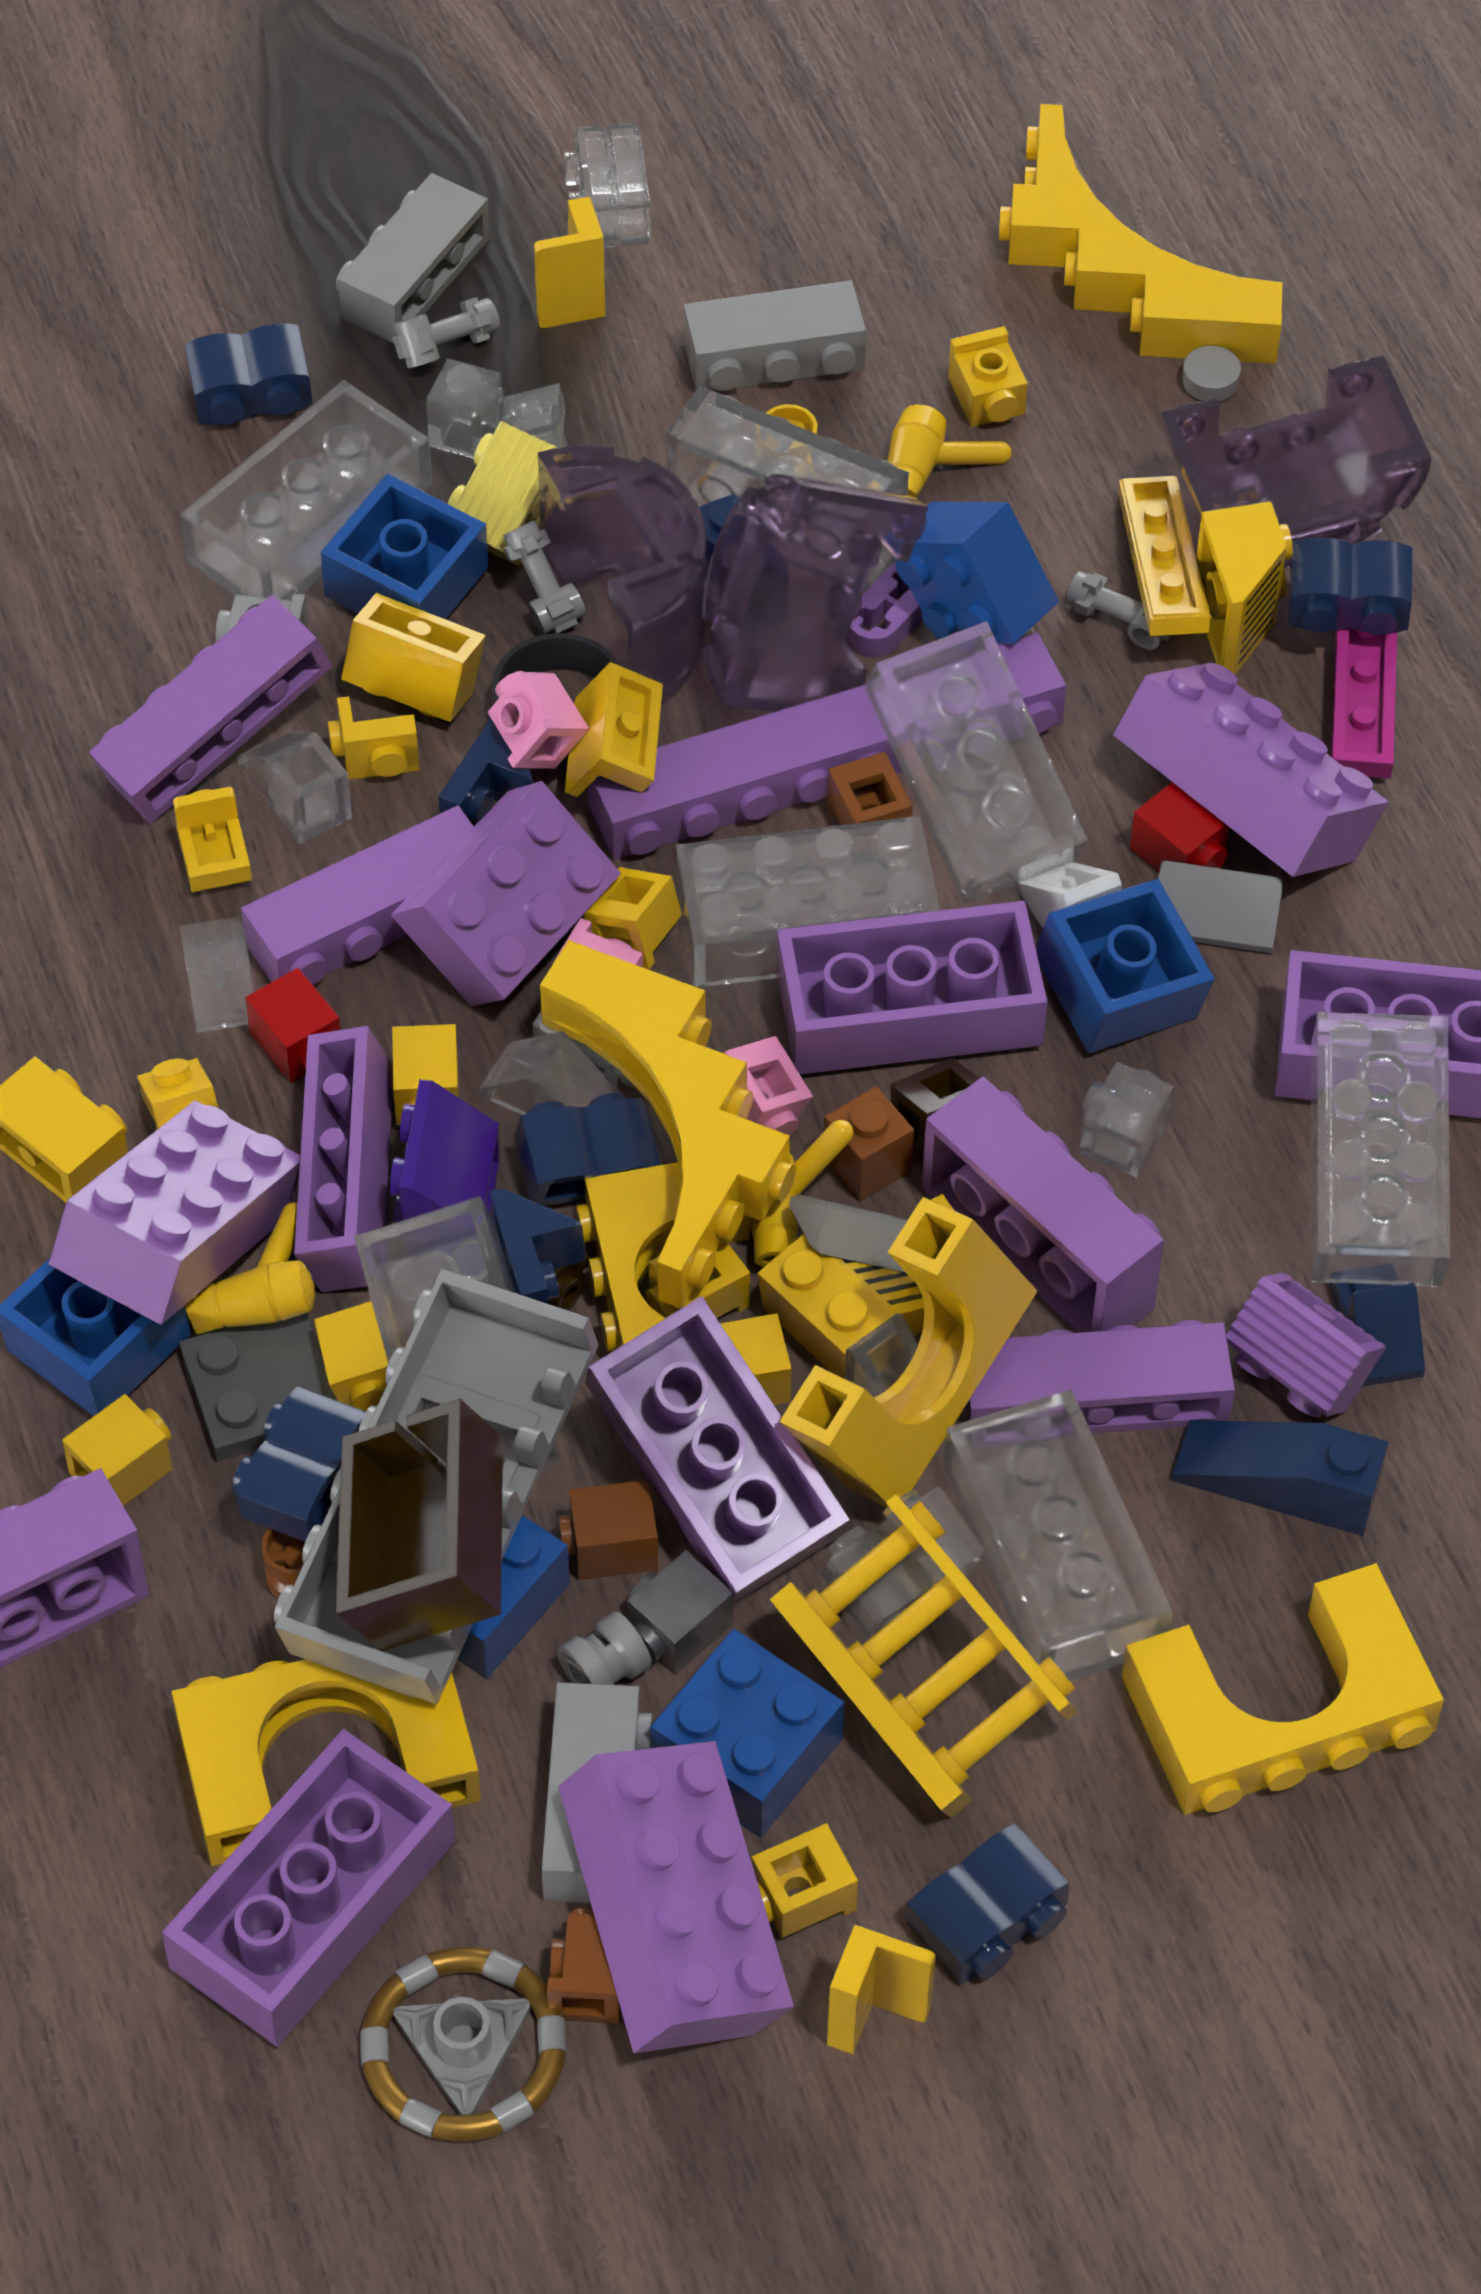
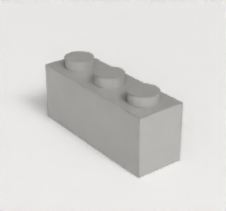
(413, 256)
(774, 336)
(586, 1723)

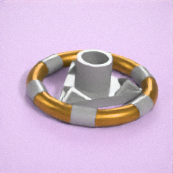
(462, 2044)

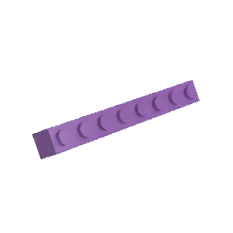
(778, 760)

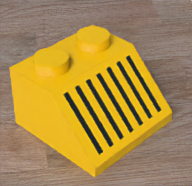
(1242, 577)
(835, 1300)

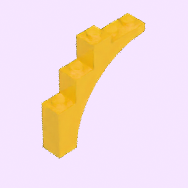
(1116, 270)
(658, 1040)

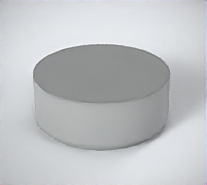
(1211, 373)

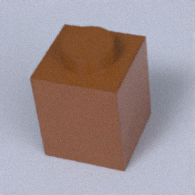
(879, 1147)
(611, 1530)

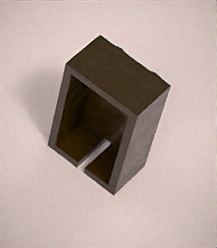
(418, 1531)

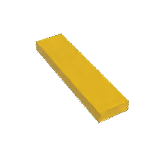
(1163, 556)

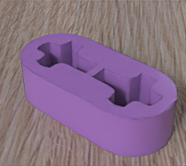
(878, 603)

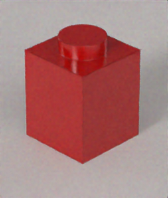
(1178, 830)
(284, 1016)

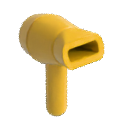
(920, 445)
(779, 1225)
(261, 1295)

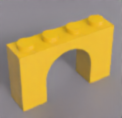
(629, 1224)
(970, 1310)
(236, 1720)
(1222, 1753)

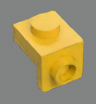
(374, 746)
(211, 839)
(173, 1087)

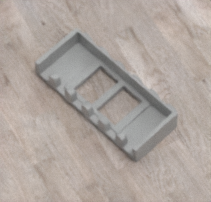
(520, 1374)

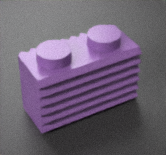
(1303, 1346)

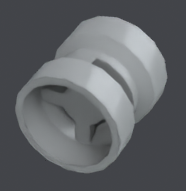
(605, 1655)

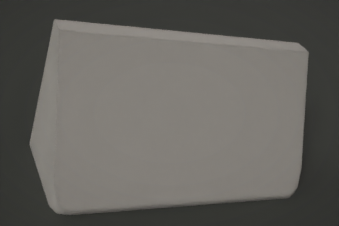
(1224, 904)
(848, 1231)

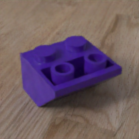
(447, 1154)

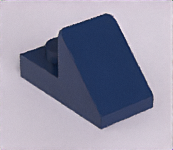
(483, 776)
(535, 1243)
(1393, 1319)

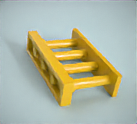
(903, 1716)

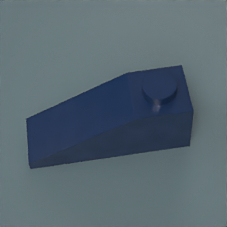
(1287, 1468)

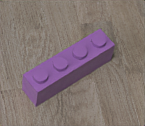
(210, 708)
(348, 906)
(342, 1153)
(1118, 1375)

